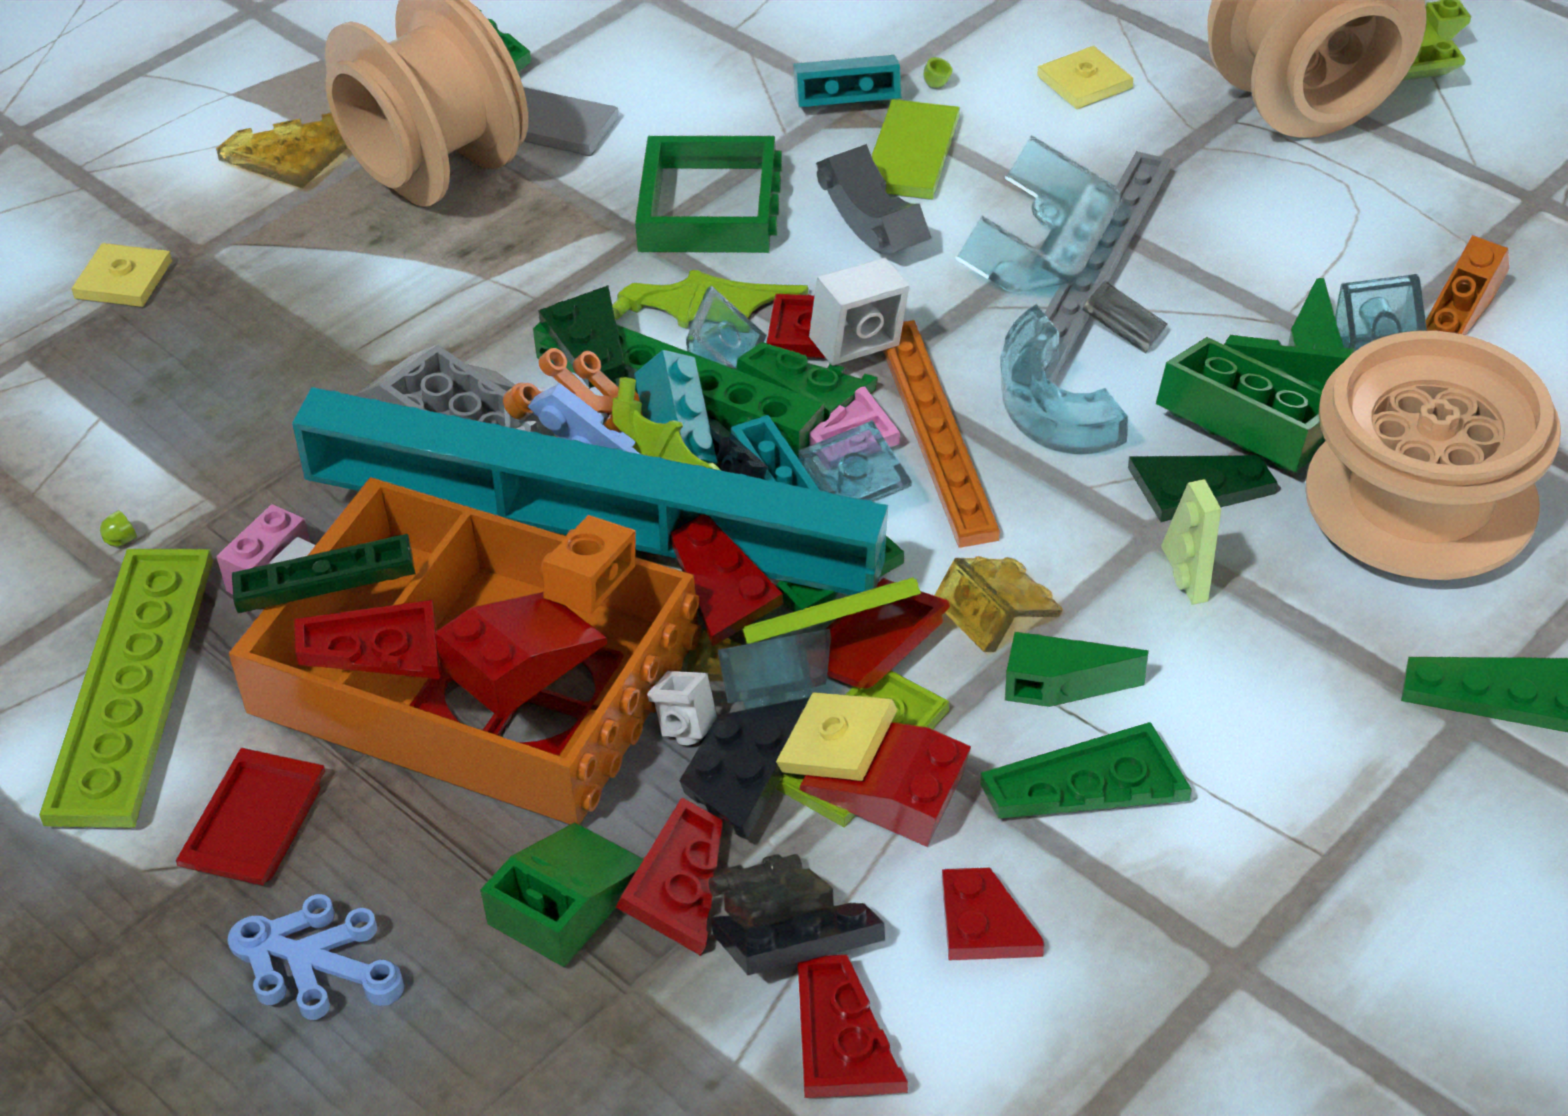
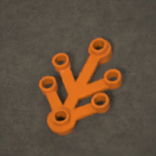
(521, 394)

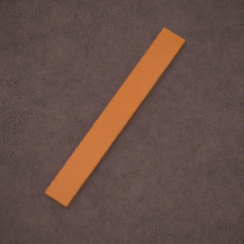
(940, 441)

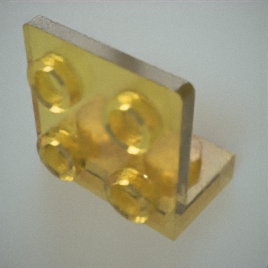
(989, 595)

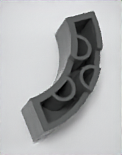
(864, 205)

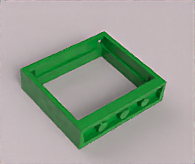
(708, 233)

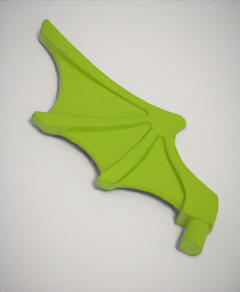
(685, 297)
(650, 437)

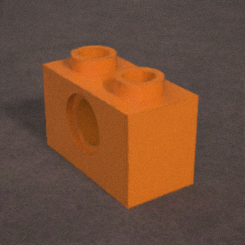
(588, 564)

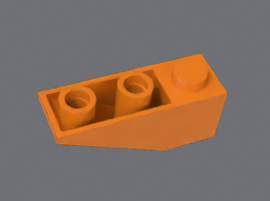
(1469, 287)

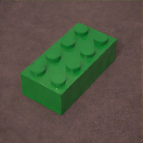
(1244, 402)

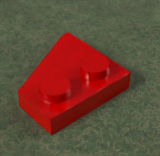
(984, 918)

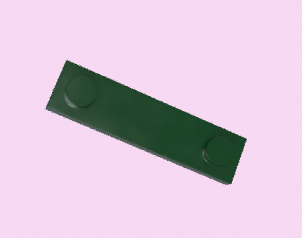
(322, 573)

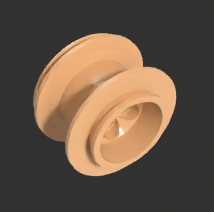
(1315, 60)
(425, 95)
(1432, 455)

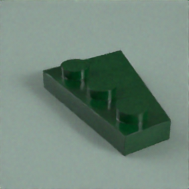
(586, 325)
(1229, 477)

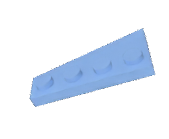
(575, 420)

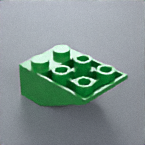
(558, 891)

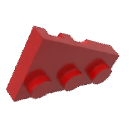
(725, 579)
(672, 881)
(840, 1036)

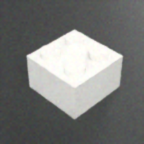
(858, 311)

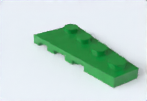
(1299, 362)
(1492, 687)
(1099, 773)

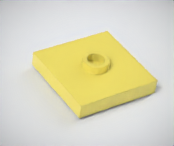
(1085, 77)
(122, 274)
(837, 736)

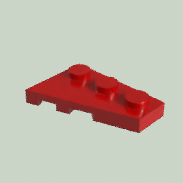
(372, 640)

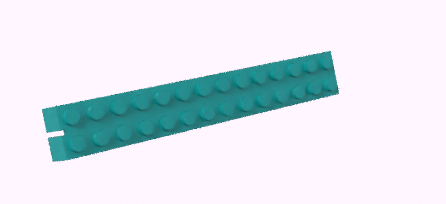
(559, 481)

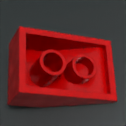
(514, 649)
(904, 784)

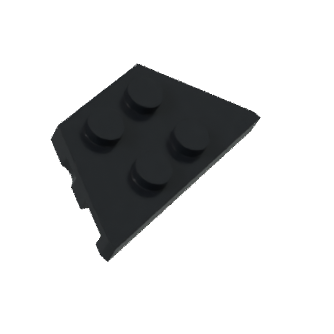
(738, 765)

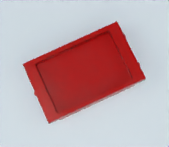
(878, 638)
(252, 817)

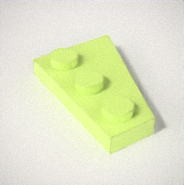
(1193, 541)

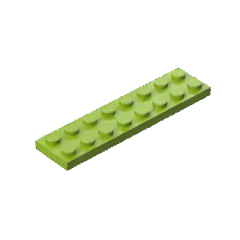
(127, 690)

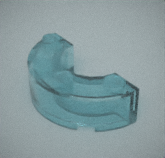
(1042, 410)

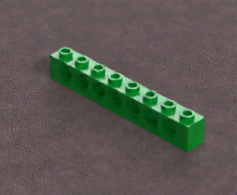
(727, 393)

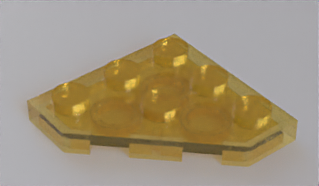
(288, 152)

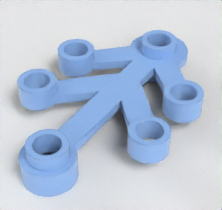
(312, 953)

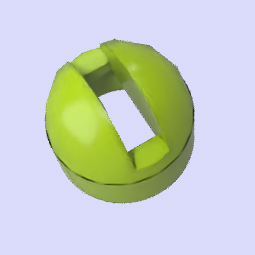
(937, 72)
(117, 529)

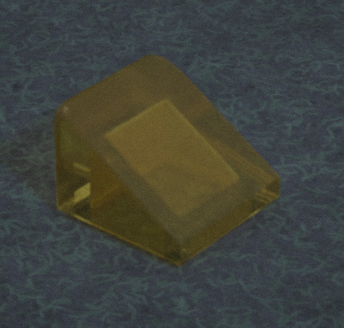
(706, 658)

